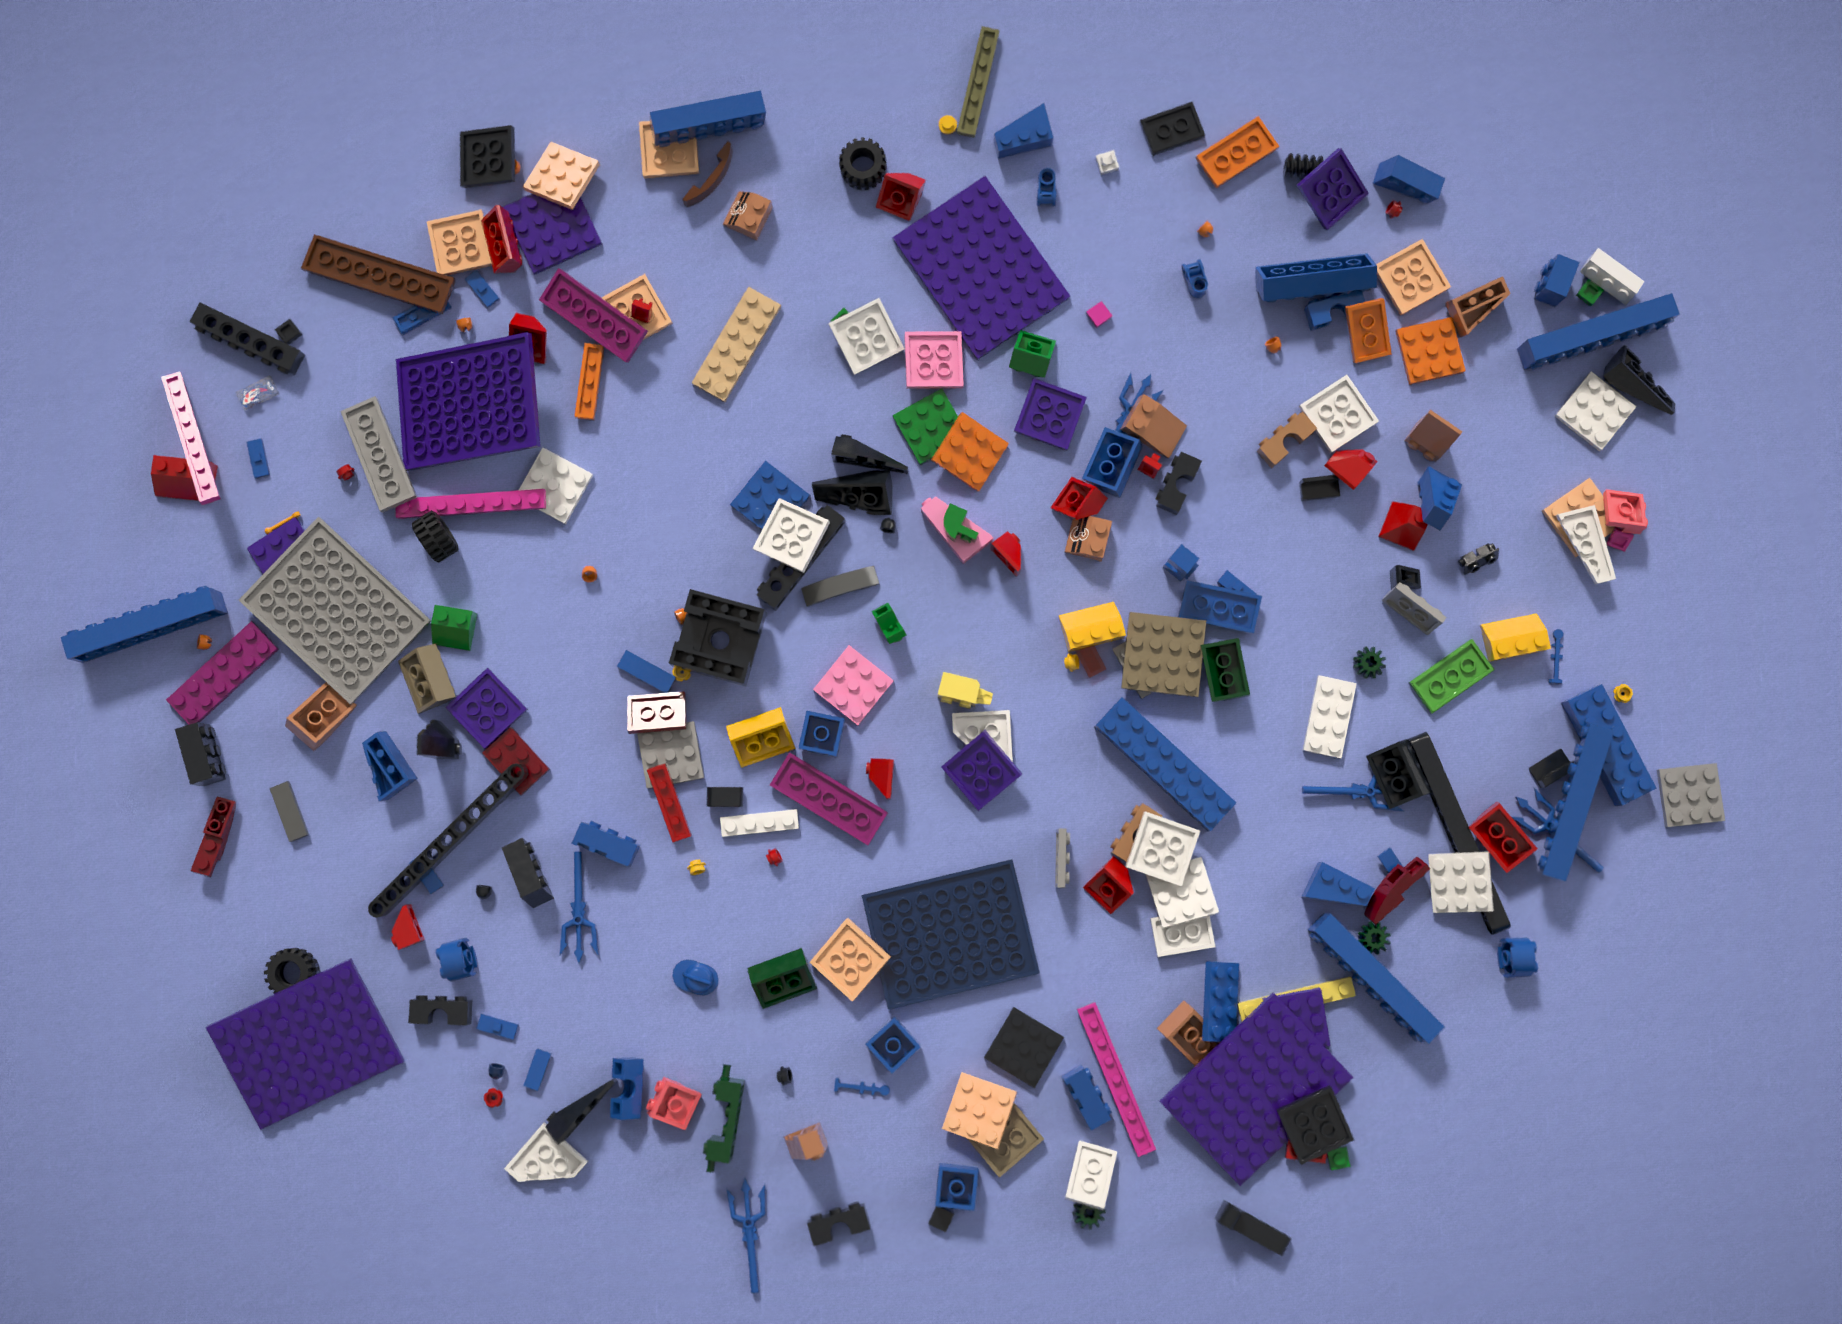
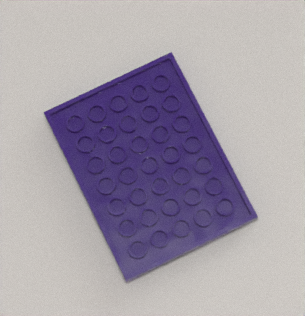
(981, 267)
(468, 402)
(305, 1043)
(1238, 1086)

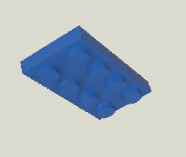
(1220, 606)
(1220, 1000)

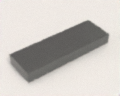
(289, 811)

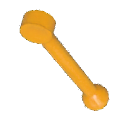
(268, 530)

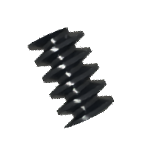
(1300, 165)

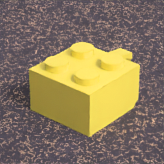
(962, 690)

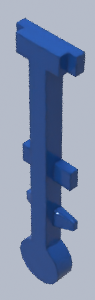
(1557, 634)
(884, 1090)

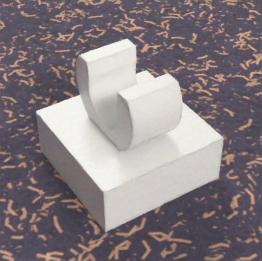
(1107, 162)

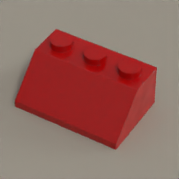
(501, 240)
(173, 478)
(1502, 837)

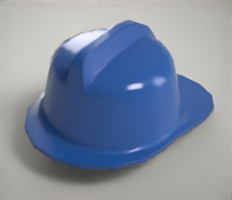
(695, 977)

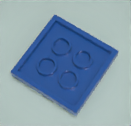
(762, 493)

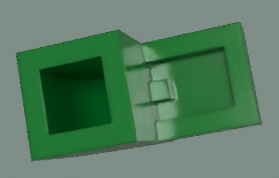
(954, 526)
(889, 623)

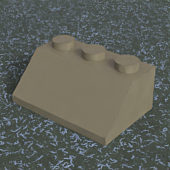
(426, 678)

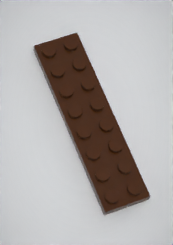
(378, 274)

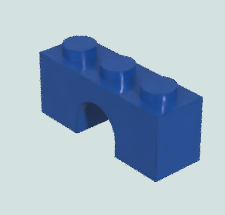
(1318, 311)
(1182, 563)
(628, 1104)

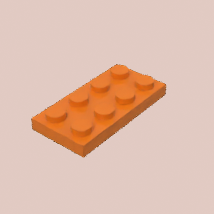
(1237, 152)

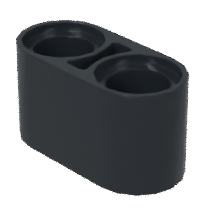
(724, 797)

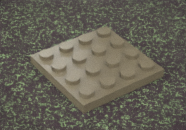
(1163, 654)

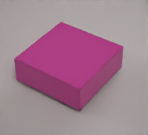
(1099, 314)
(1619, 539)

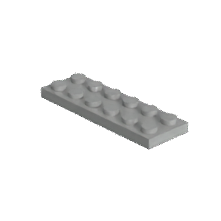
(378, 454)

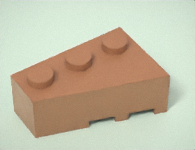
(1476, 304)
(807, 1143)

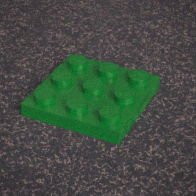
(926, 424)

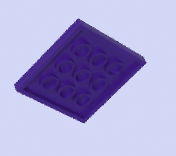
(551, 231)

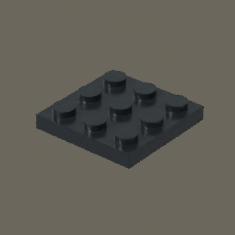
(487, 156)
(1024, 1047)
(1315, 1124)

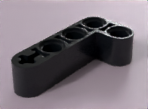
(1252, 1227)

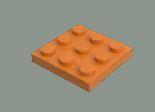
(1430, 350)
(969, 451)

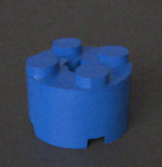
(1517, 957)
(457, 959)

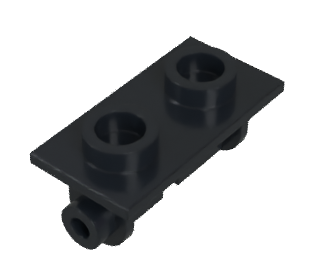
(1486, 555)

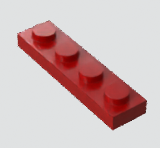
(669, 802)

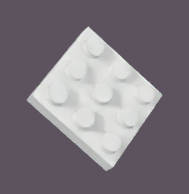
(866, 336)
(1595, 411)
(1339, 413)
(562, 482)
(791, 535)
(1162, 848)
(1461, 882)
(1186, 902)

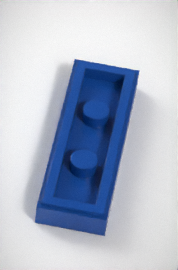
(414, 318)
(646, 672)

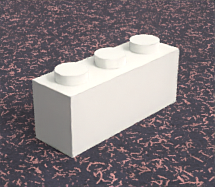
(1612, 276)

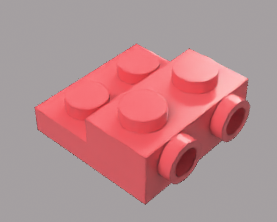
(1625, 511)
(673, 1103)

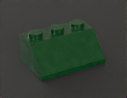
(1225, 670)
(781, 978)

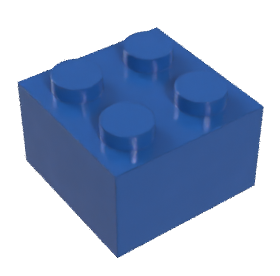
(1556, 280)
(821, 734)
(893, 1044)
(956, 1186)

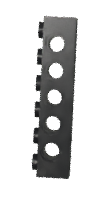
(206, 315)
(776, 598)

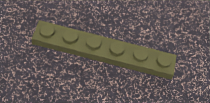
(978, 81)

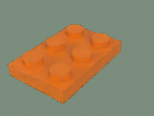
(1368, 330)

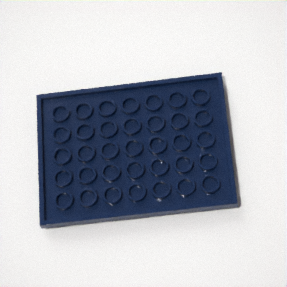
(951, 934)

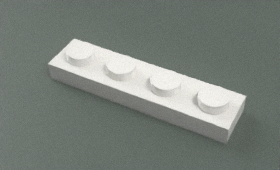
(759, 823)

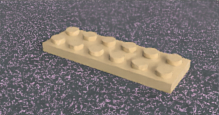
(736, 344)

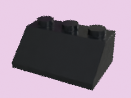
(1398, 773)

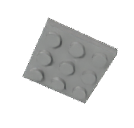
(676, 749)
(1690, 795)

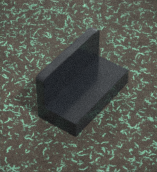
(1319, 487)
(1550, 768)

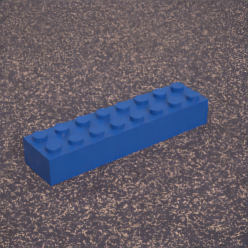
(1598, 331)
(144, 624)
(1165, 764)
(1576, 801)
(1376, 978)

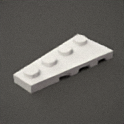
(1587, 538)

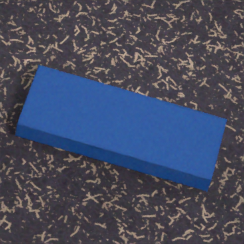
(482, 288)
(258, 458)
(1229, 581)
(1389, 859)
(431, 881)
(497, 1026)
(537, 1069)

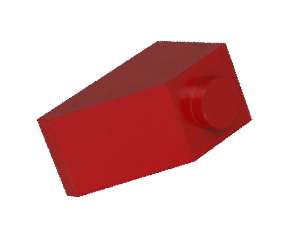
(406, 929)

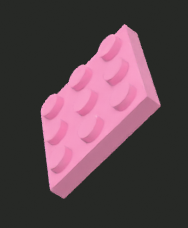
(933, 360)
(853, 685)

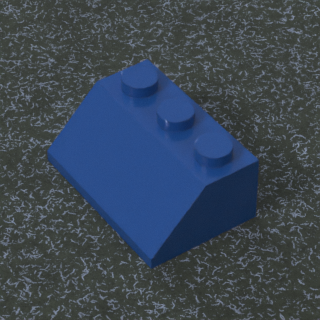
(1112, 461)

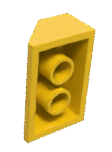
(1092, 626)
(1514, 637)
(760, 737)

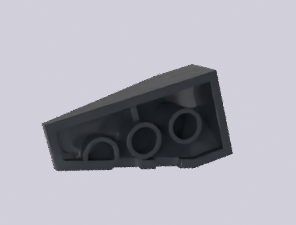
(1629, 377)
(855, 453)
(863, 491)
(438, 742)
(568, 1119)

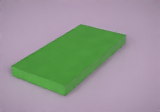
(1451, 676)

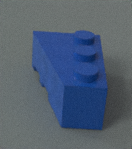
(1024, 134)
(1409, 179)
(1438, 497)
(388, 766)
(606, 843)
(1336, 886)
(1087, 1097)

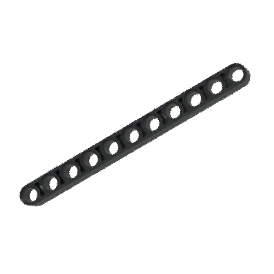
(1453, 819)
(440, 845)

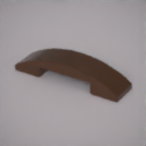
(695, 194)

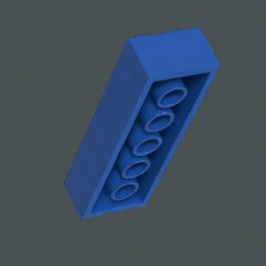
(707, 118)
(1316, 277)
(1623, 768)

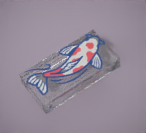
(257, 392)

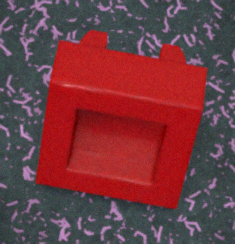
(641, 310)
(1150, 466)

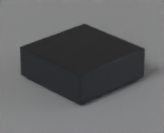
(288, 331)
(941, 1218)

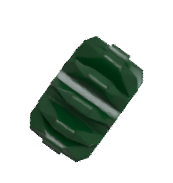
(1374, 658)
(1381, 937)
(1086, 1219)

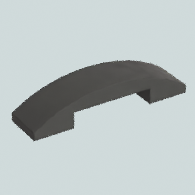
(840, 585)

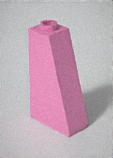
(934, 511)

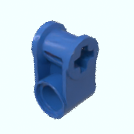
(1046, 190)
(1194, 275)

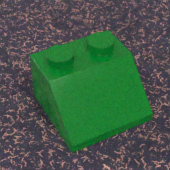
(1032, 354)
(453, 627)

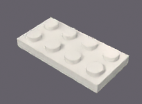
(1329, 716)

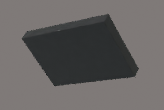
(1172, 128)

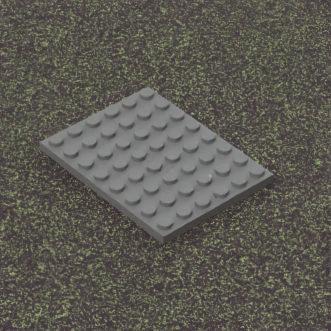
(335, 610)

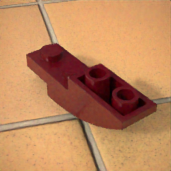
(215, 837)
(1388, 893)

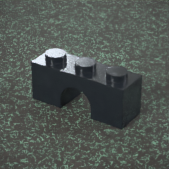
(1183, 467)
(422, 1009)
(854, 1216)

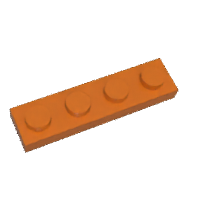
(589, 381)

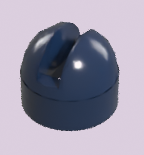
(496, 1070)

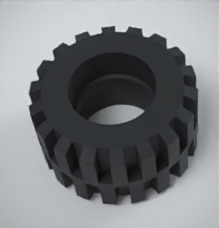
(862, 149)
(435, 536)
(276, 966)

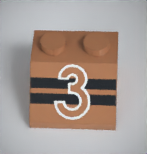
(748, 214)
(1088, 537)

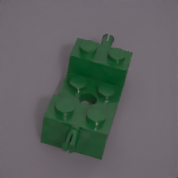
(722, 1147)

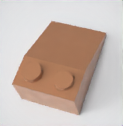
(1154, 425)
(1432, 436)
(319, 716)
(1185, 1031)

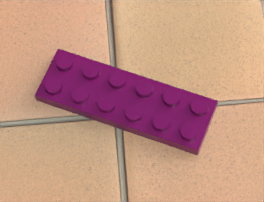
(593, 315)
(222, 674)
(828, 798)

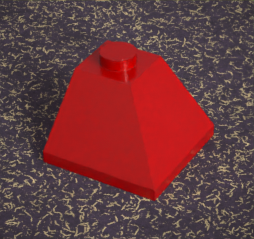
(900, 194)
(524, 323)
(1351, 465)
(1079, 499)
(1403, 525)
(1008, 551)
(881, 774)
(1110, 885)

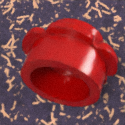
(1394, 209)
(345, 472)
(774, 857)
(488, 1097)

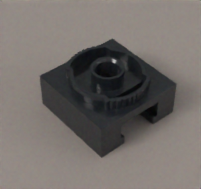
(704, 618)

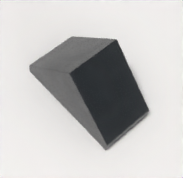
(1406, 576)

